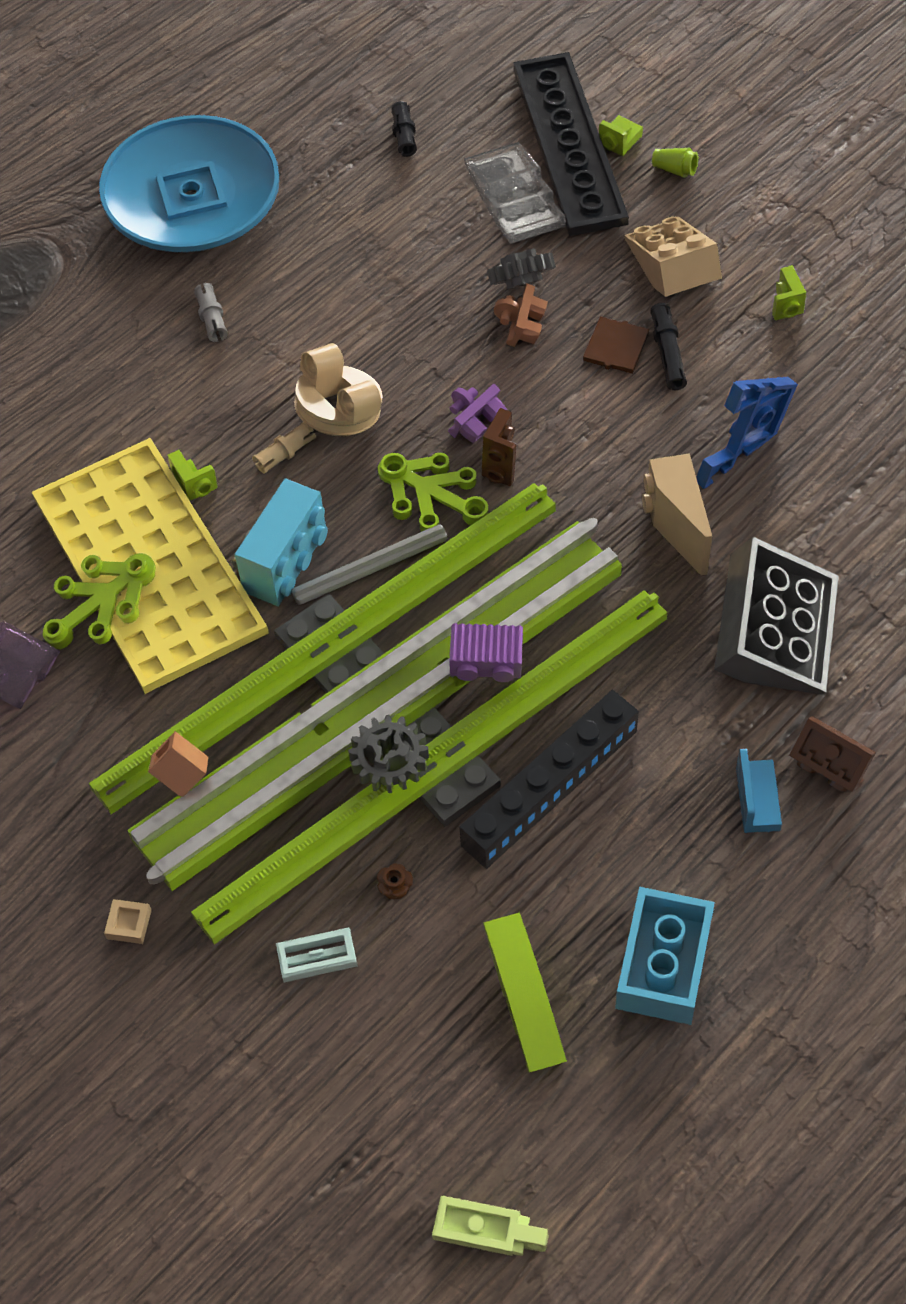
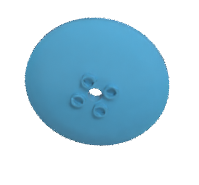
(157, 165)

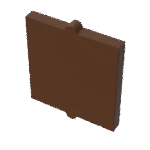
(616, 344)

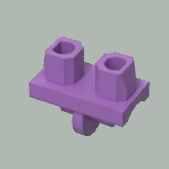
(467, 421)

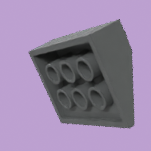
(776, 619)

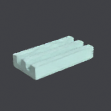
(320, 967)

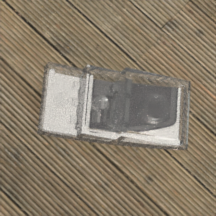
(515, 192)

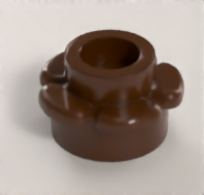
(398, 889)

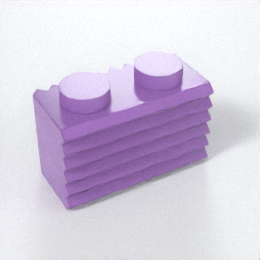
(486, 651)

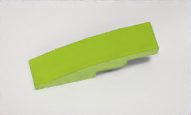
(524, 992)

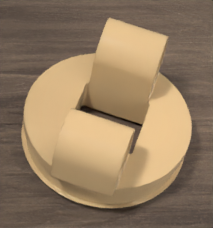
(325, 376)

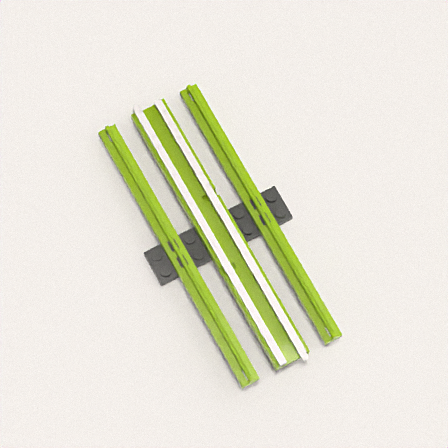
(367, 684)

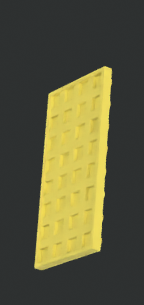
(194, 602)

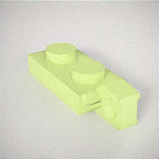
(486, 1227)

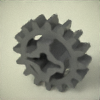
(521, 268)
(379, 743)

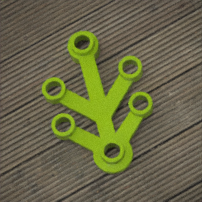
(430, 487)
(101, 596)

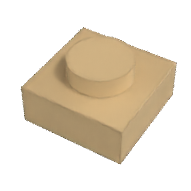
(127, 921)

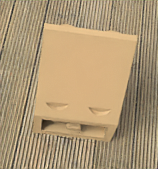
(675, 255)

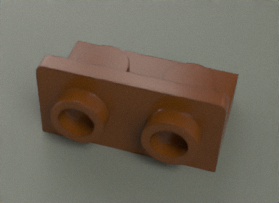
(498, 450)
(832, 755)

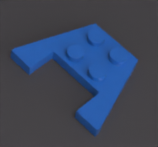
(762, 411)

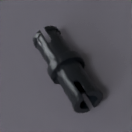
(403, 129)

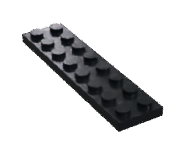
(570, 144)

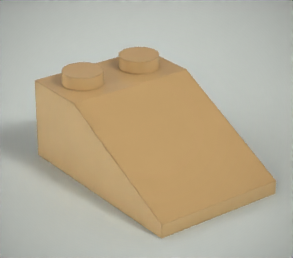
(678, 508)

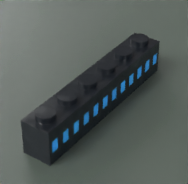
(548, 779)

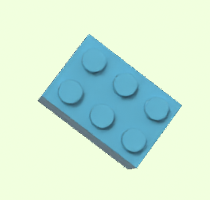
(281, 542)
(664, 955)

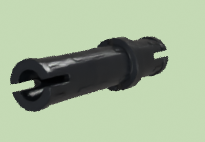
(666, 336)

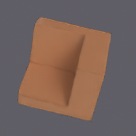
(178, 764)

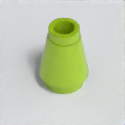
(676, 161)

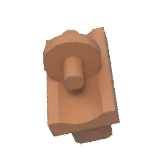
(517, 313)

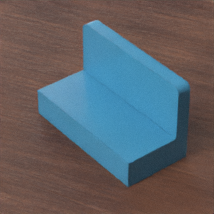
(758, 794)

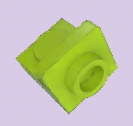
(619, 134)
(790, 295)
(192, 481)

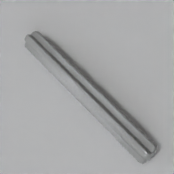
(369, 564)

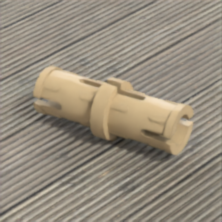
(283, 447)

